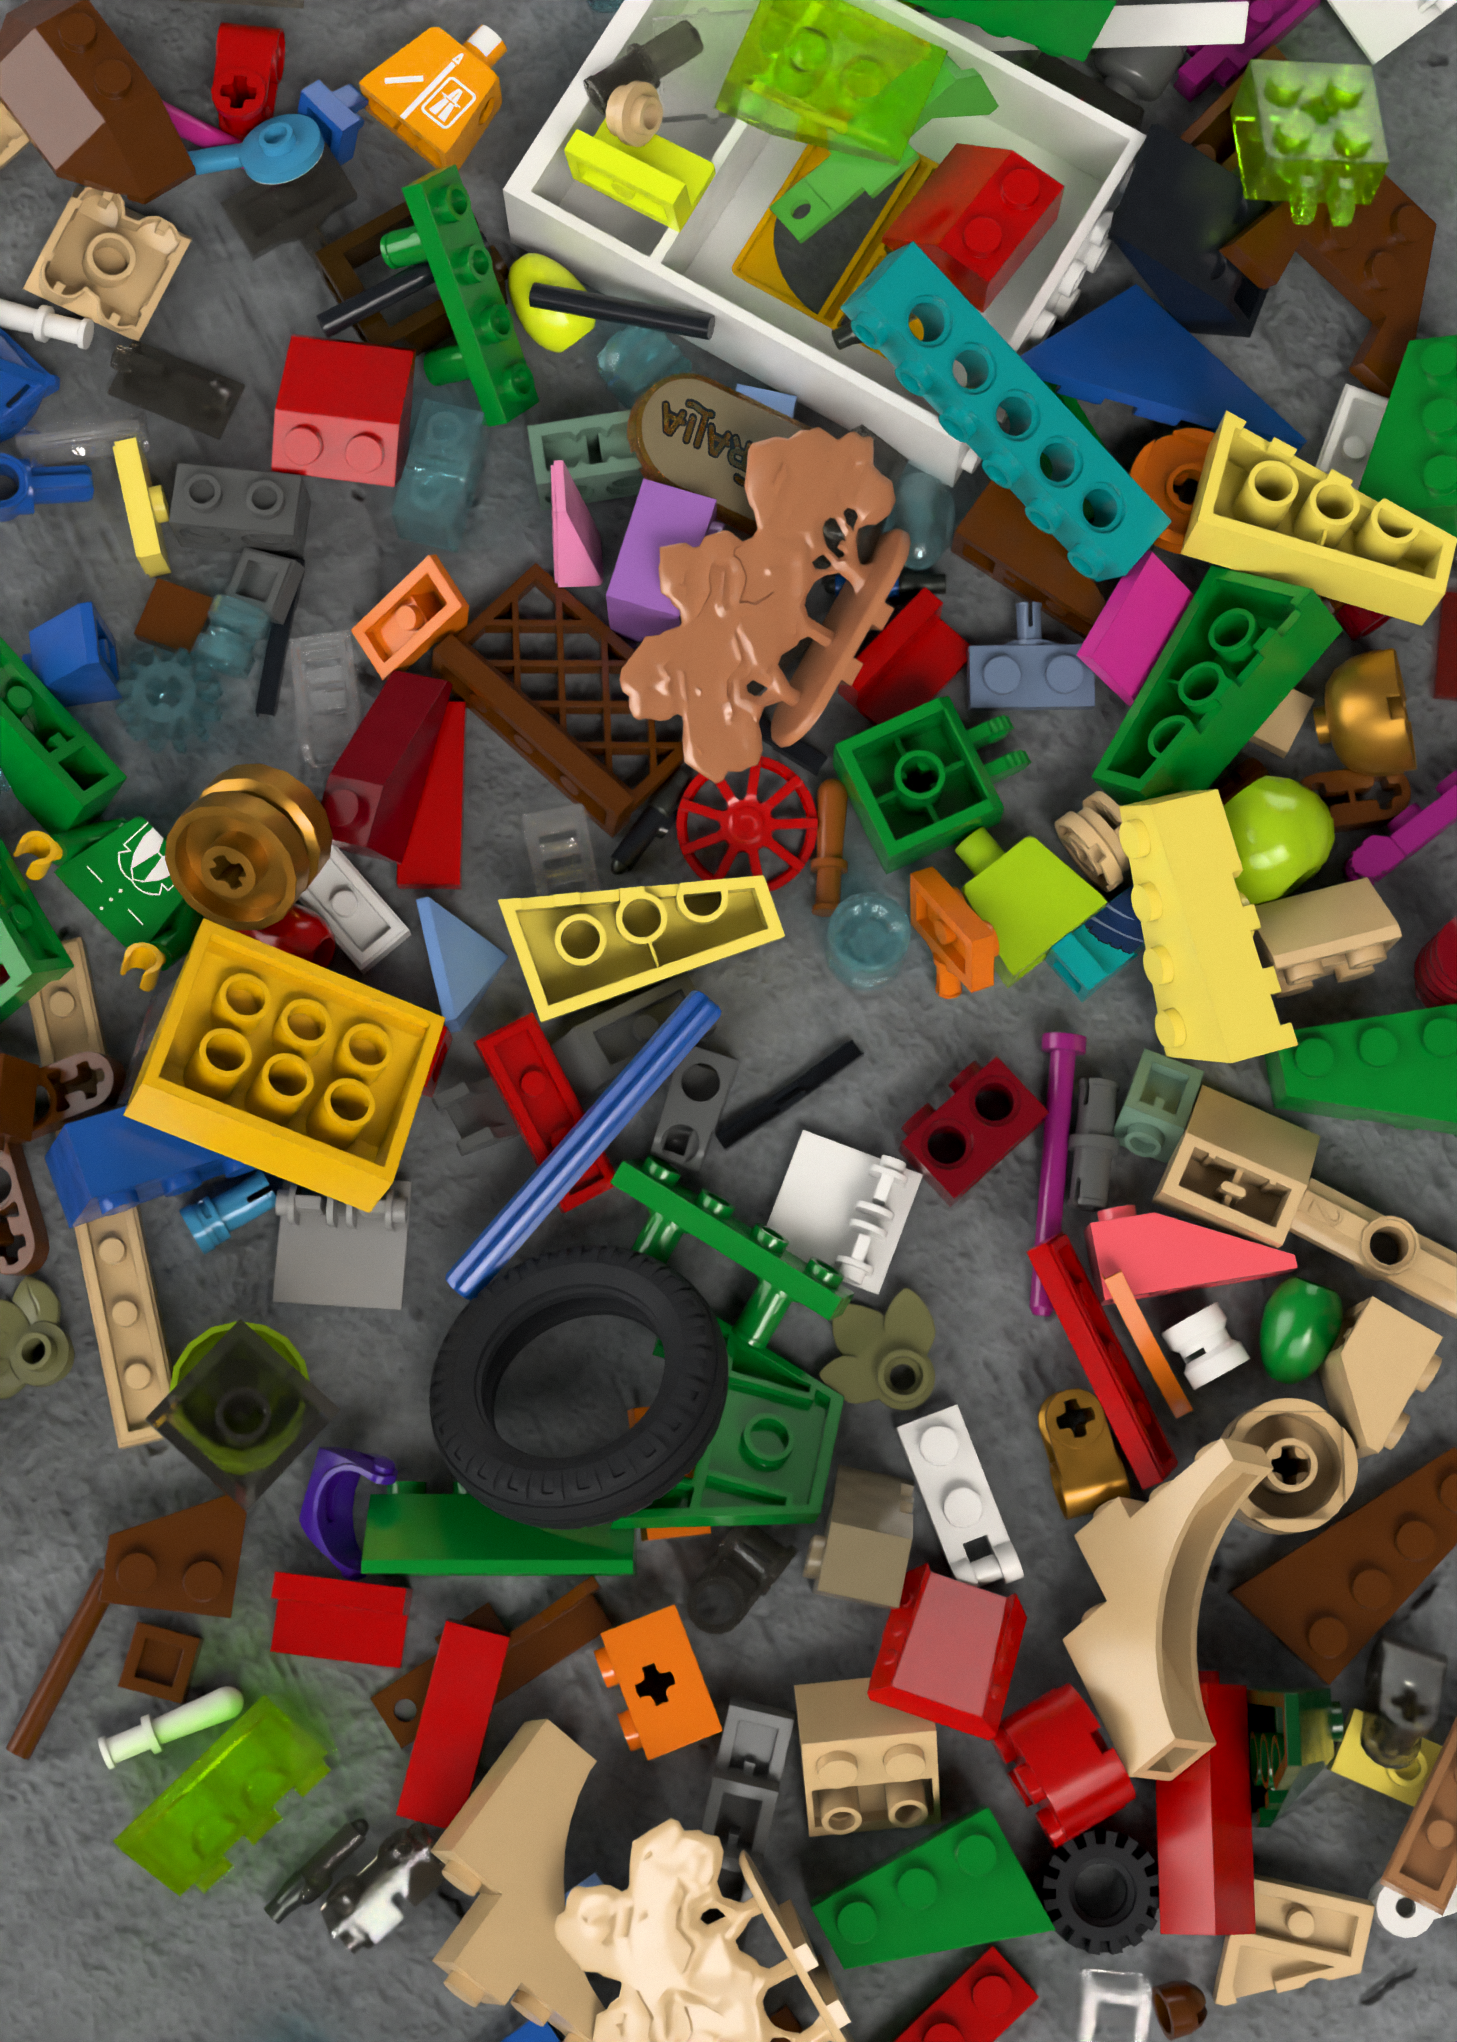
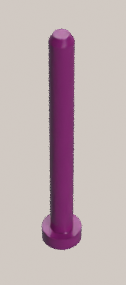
(1063, 1052)

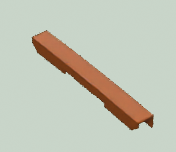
(1147, 1344)

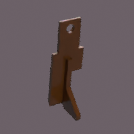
(532, 1651)

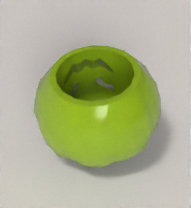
(1280, 837)

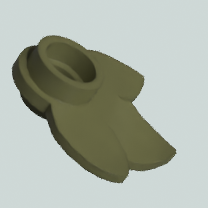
(24, 1325)
(876, 1345)

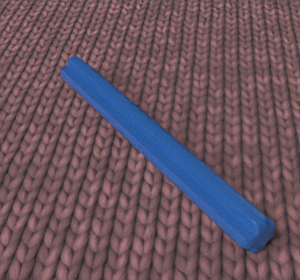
(583, 1144)

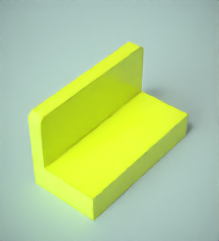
(651, 178)

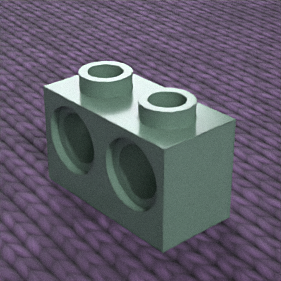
(593, 452)

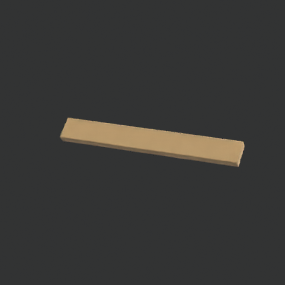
(114, 1246)

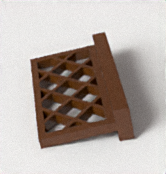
(526, 722)

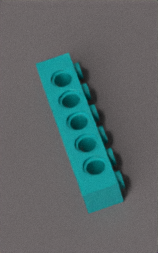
(997, 376)

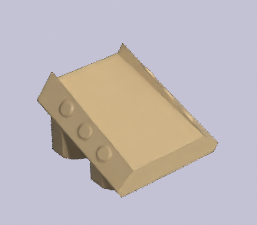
(108, 262)

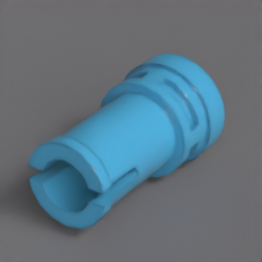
(217, 1217)

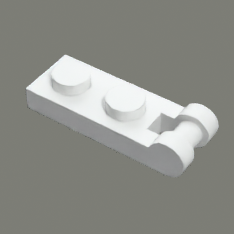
(958, 1497)

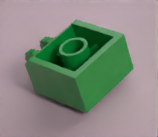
(932, 748)

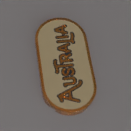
(699, 438)

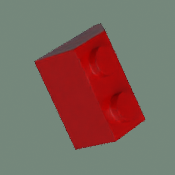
(979, 218)
(344, 410)

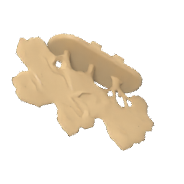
(675, 1969)

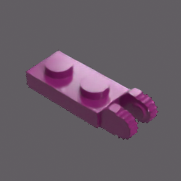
(1410, 833)

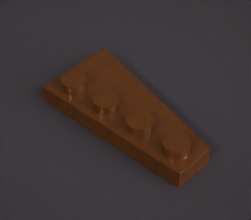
(1357, 1573)

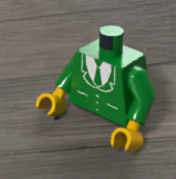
(125, 883)

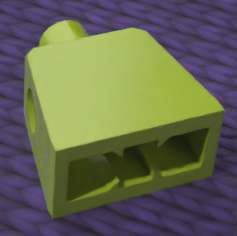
(1026, 899)

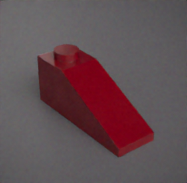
(384, 768)

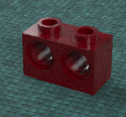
(982, 1140)

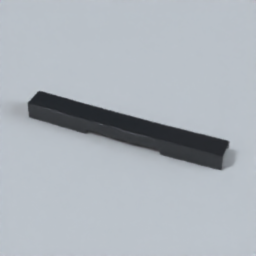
(789, 1095)

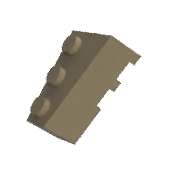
(864, 1539)

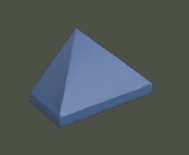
(459, 960)

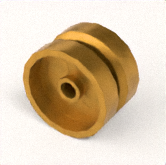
(248, 846)

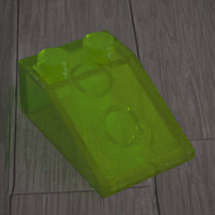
(831, 78)

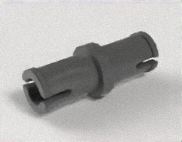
(1093, 1144)

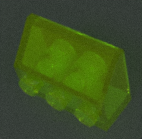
(228, 1796)

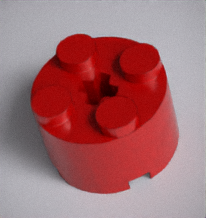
(1062, 1764)

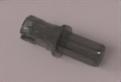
(646, 62)

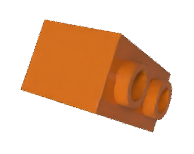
(689, 1709)

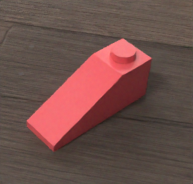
(1172, 1255)

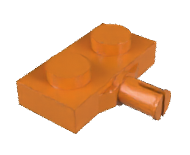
(955, 934)

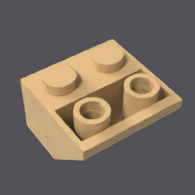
(1324, 934)
(1238, 1170)
(1375, 1371)
(864, 1761)

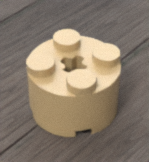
(1323, 1459)

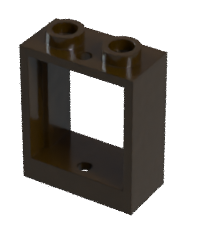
(337, 267)

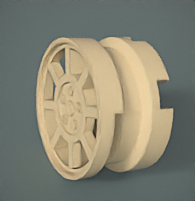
(1094, 840)

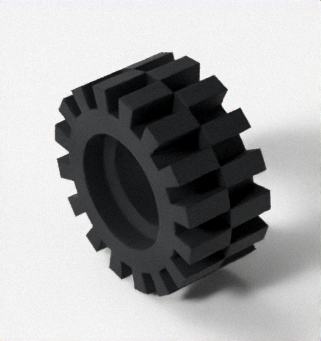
(1141, 1896)

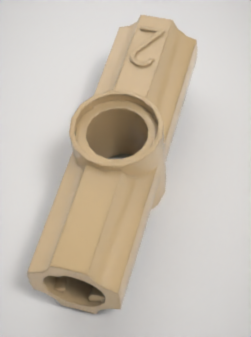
(1346, 1229)

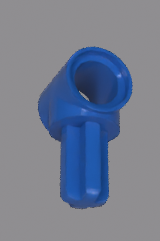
(43, 485)

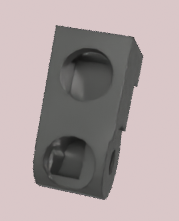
(693, 1108)

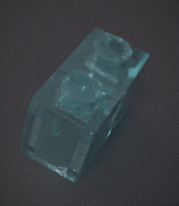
(441, 475)

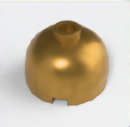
(1368, 715)

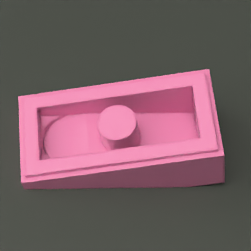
(574, 534)

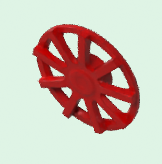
(749, 824)

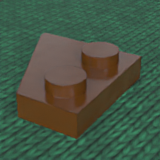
(178, 1561)

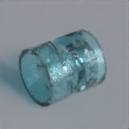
(867, 941)

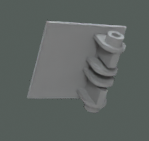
(340, 1252)

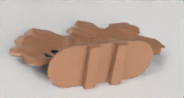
(748, 601)

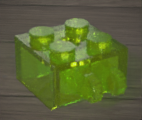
(1309, 136)

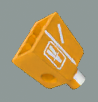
(438, 93)

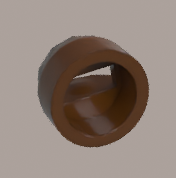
(1179, 2008)

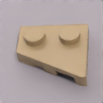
(1297, 1939)

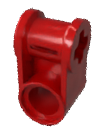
(247, 75)

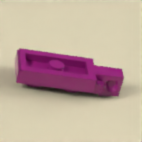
(1266, 25)

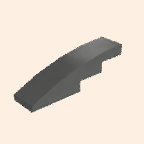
(745, 1792)

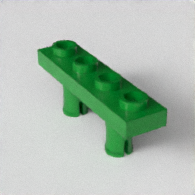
(465, 278)
(759, 1249)

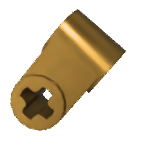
(1082, 1467)

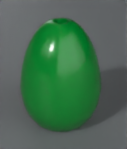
(1298, 1329)

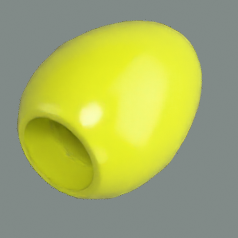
(547, 328)

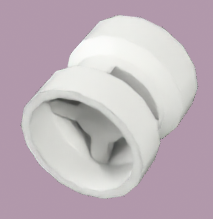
(1205, 1345)

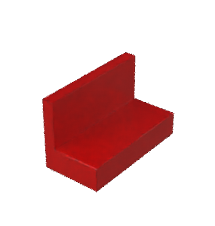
(907, 662)
(340, 1619)

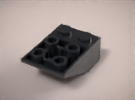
(1174, 224)

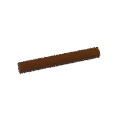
(59, 1672)

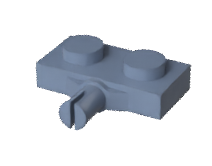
(1028, 671)

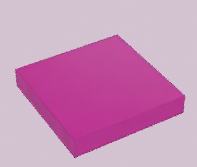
(1135, 626)

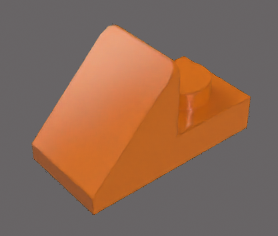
(412, 618)

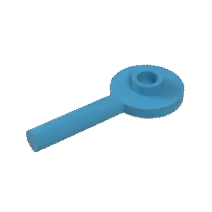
(270, 153)

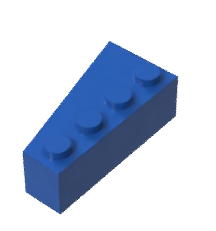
(118, 1163)

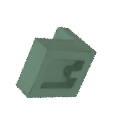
(1157, 1106)

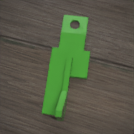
(847, 176)

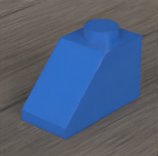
(75, 657)

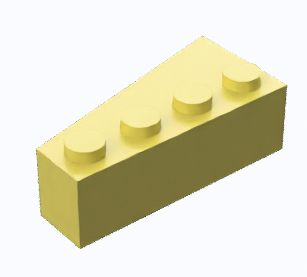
(1311, 529)
(1199, 931)
(619, 940)

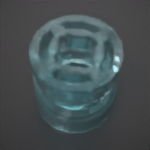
(231, 636)

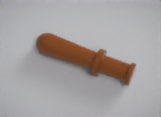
(829, 864)

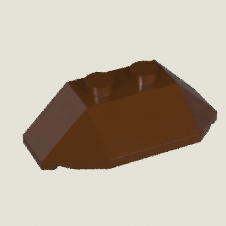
(88, 102)

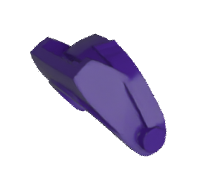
(330, 1500)

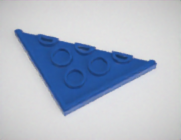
(1149, 361)

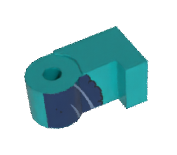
(1098, 947)

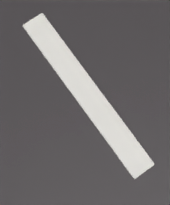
(1139, 27)

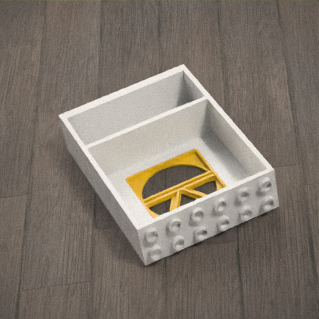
(727, 254)

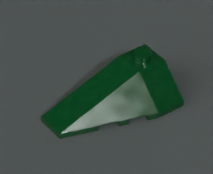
(1288, 1745)

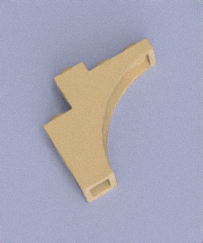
(1143, 1641)
(512, 1852)

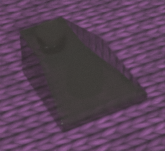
(242, 1415)

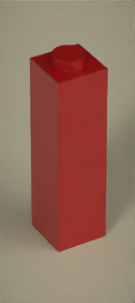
(1208, 1827)

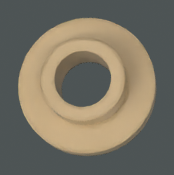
(634, 113)

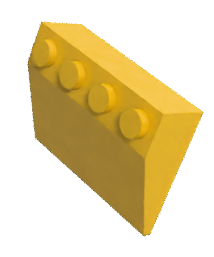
(286, 1067)

